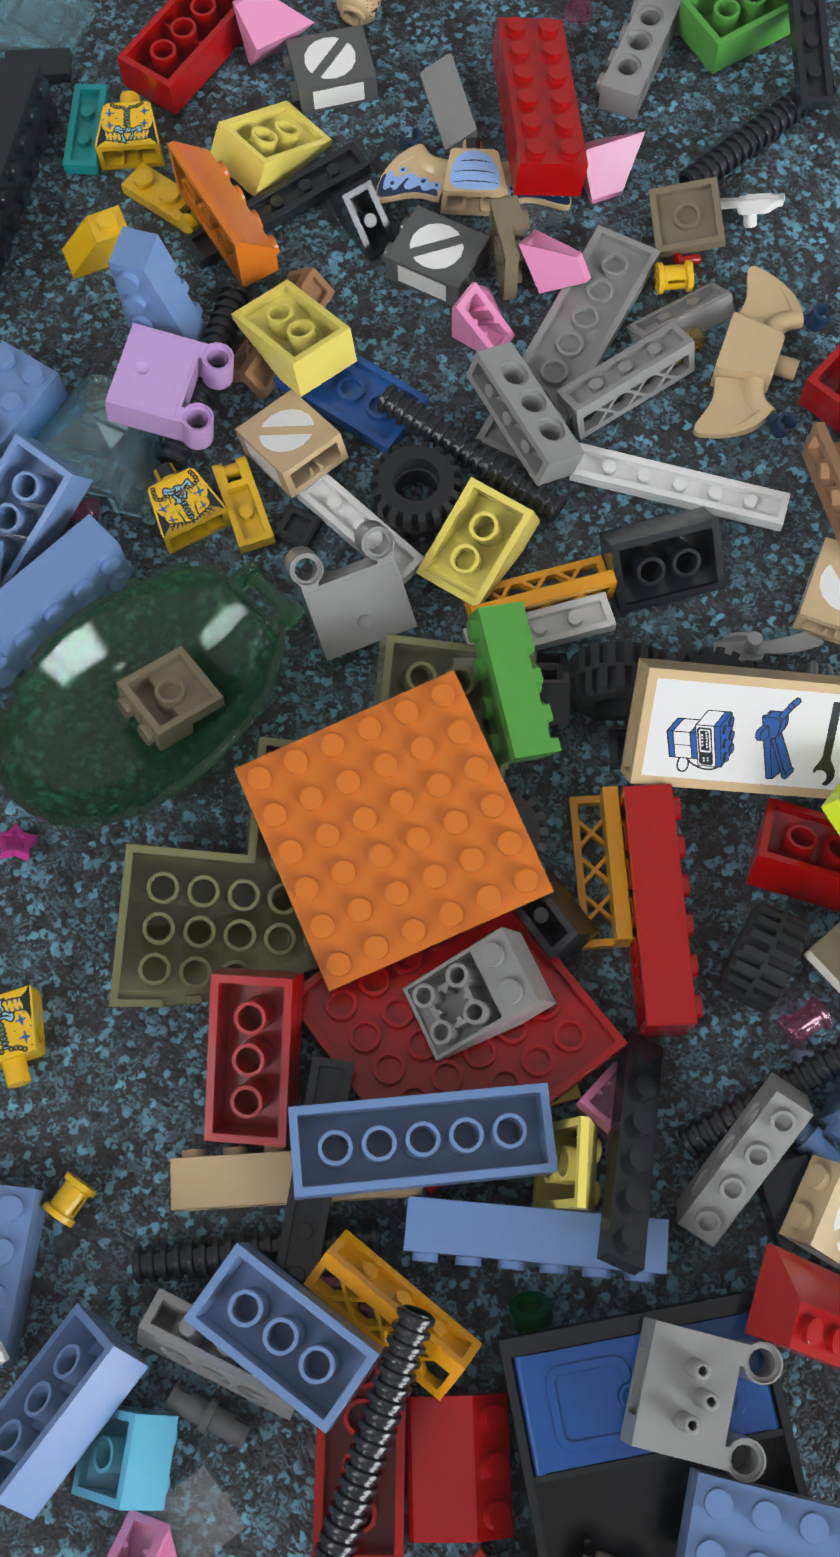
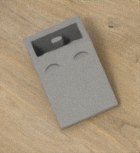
(479, 993)

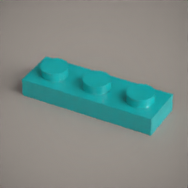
(84, 121)

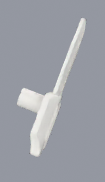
(752, 205)

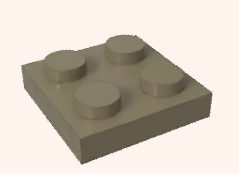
(687, 217)

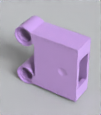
(158, 381)

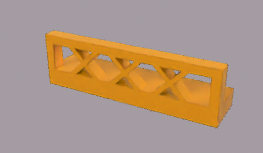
(568, 590)
(614, 864)
(373, 1281)

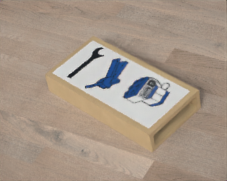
(733, 729)

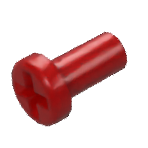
(679, 259)

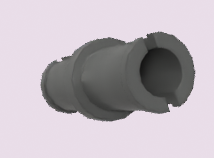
(208, 1415)

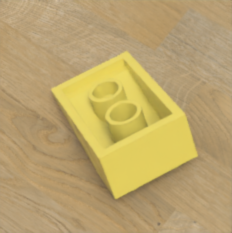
(267, 145)
(296, 337)
(478, 543)
(575, 1182)

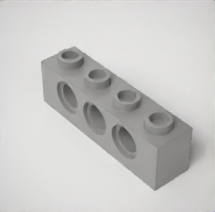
(637, 56)
(524, 413)
(743, 1159)
(172, 1337)

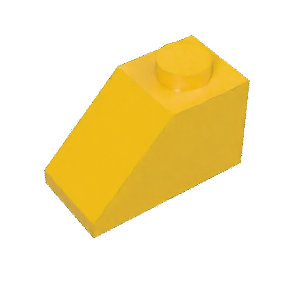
(93, 242)

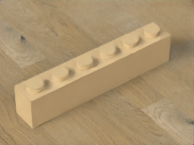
(243, 1180)

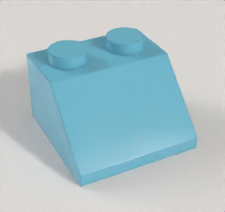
(129, 1461)

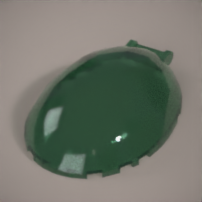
(65, 739)

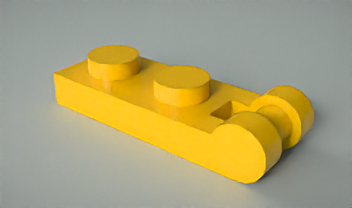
(160, 197)
(243, 505)

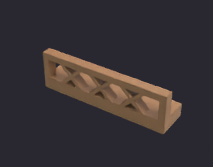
(249, 364)
(823, 464)

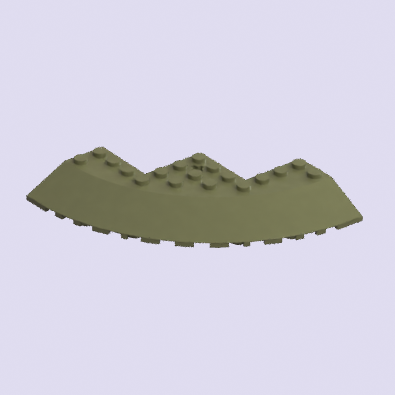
(216, 910)

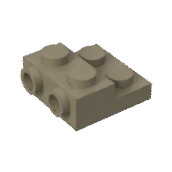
(506, 230)
(168, 698)

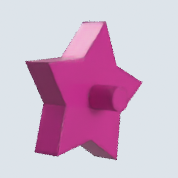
(16, 843)

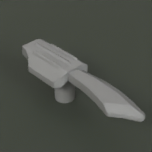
(753, 647)

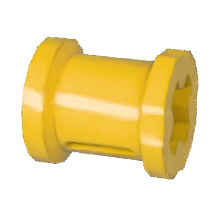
(674, 277)
(69, 1199)

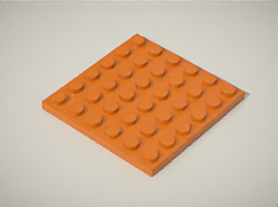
(393, 830)

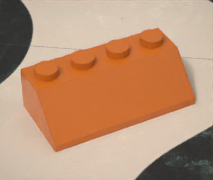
(224, 213)

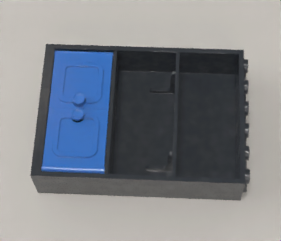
(567, 1420)

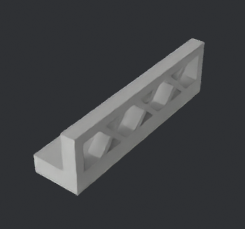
(627, 374)

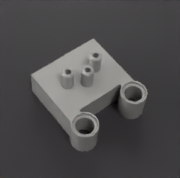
(355, 601)
(686, 1396)

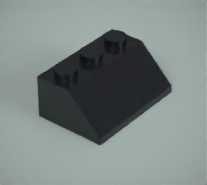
(664, 559)

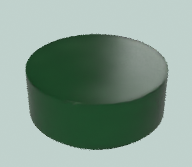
(530, 1311)

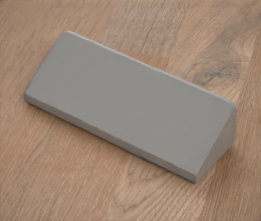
(448, 103)
(698, 309)

